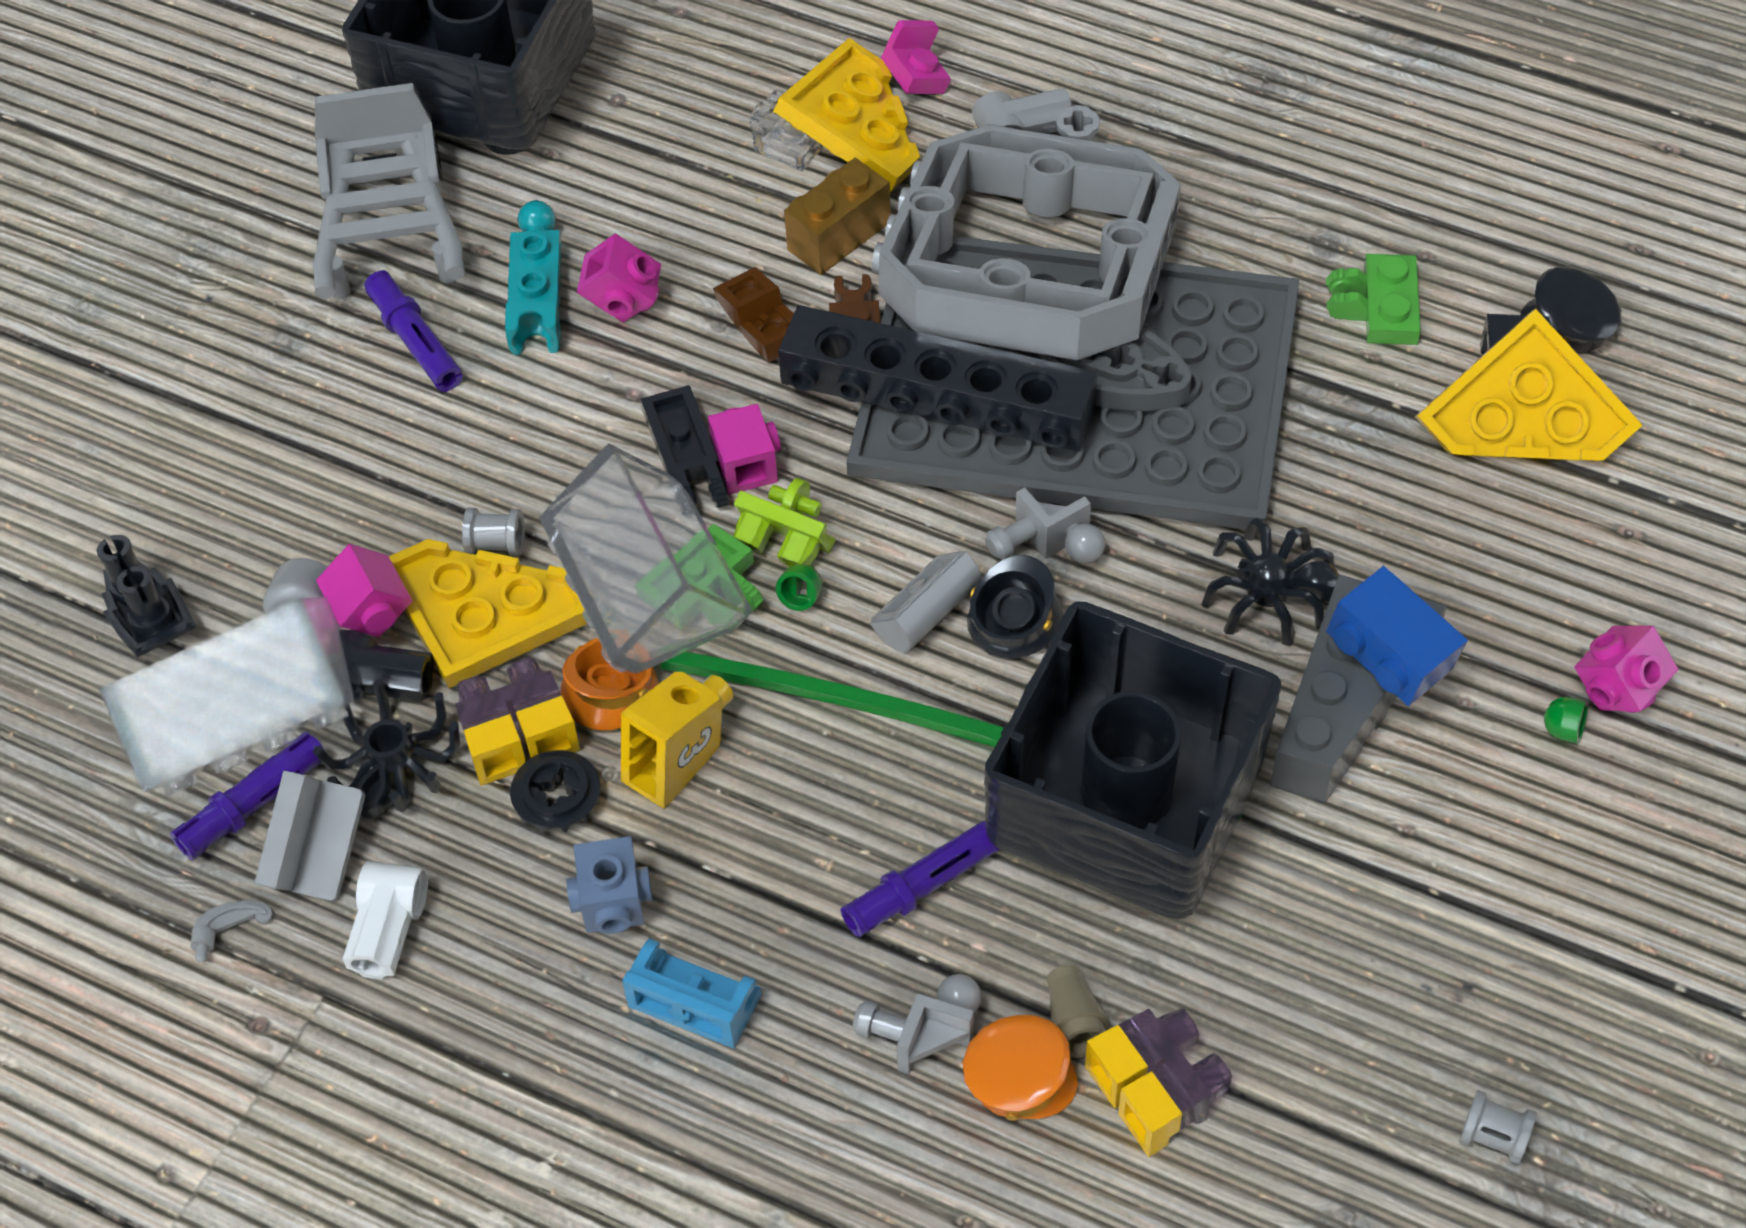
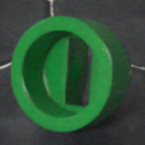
(790, 585)
(1567, 718)

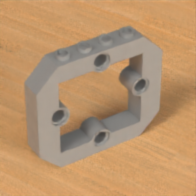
(1000, 300)

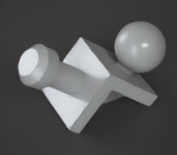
(1049, 530)
(930, 1023)

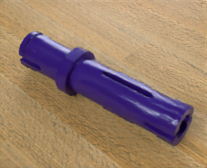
(403, 317)
(230, 809)
(903, 889)

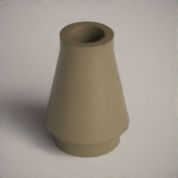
(1075, 1008)

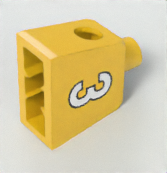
(671, 734)

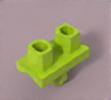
(802, 534)

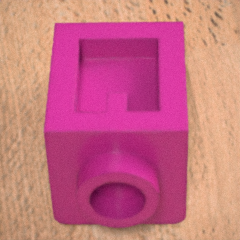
(911, 59)

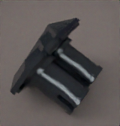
(140, 601)

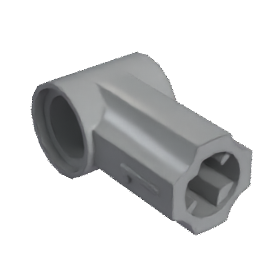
(1027, 113)

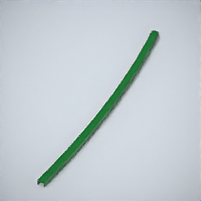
(837, 694)

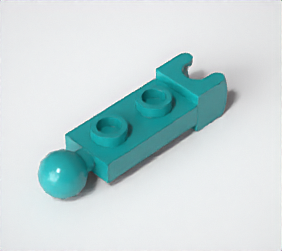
(534, 279)

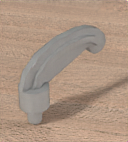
(222, 918)

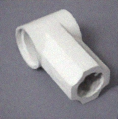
(386, 903)

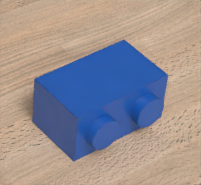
(1395, 635)

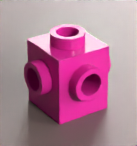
(619, 278)
(1626, 668)

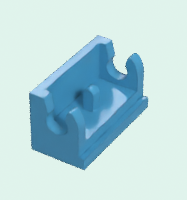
(690, 995)

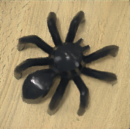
(1273, 579)
(391, 750)

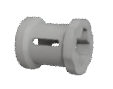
(1078, 123)
(493, 531)
(1498, 1127)

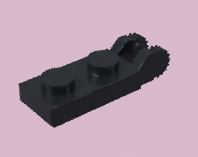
(684, 441)

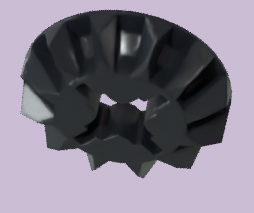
(543, 774)

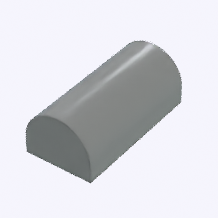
(926, 600)

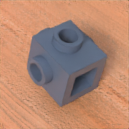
(608, 885)

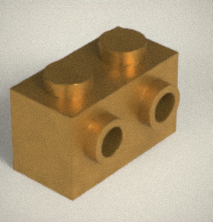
(837, 215)

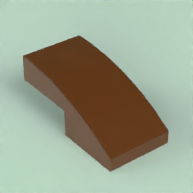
(756, 310)

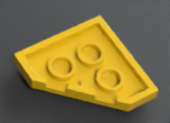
(853, 112)
(1530, 402)
(482, 606)

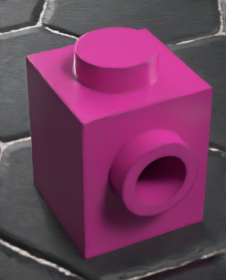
(744, 448)
(364, 590)

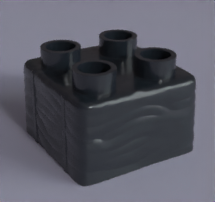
(478, 64)
(1129, 759)

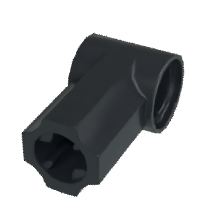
(404, 671)

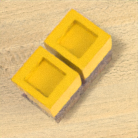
(490, 717)
(1150, 1079)

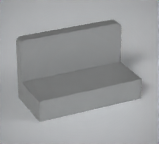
(310, 836)

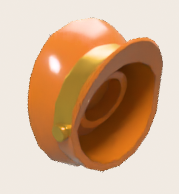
(597, 691)
(1021, 1068)

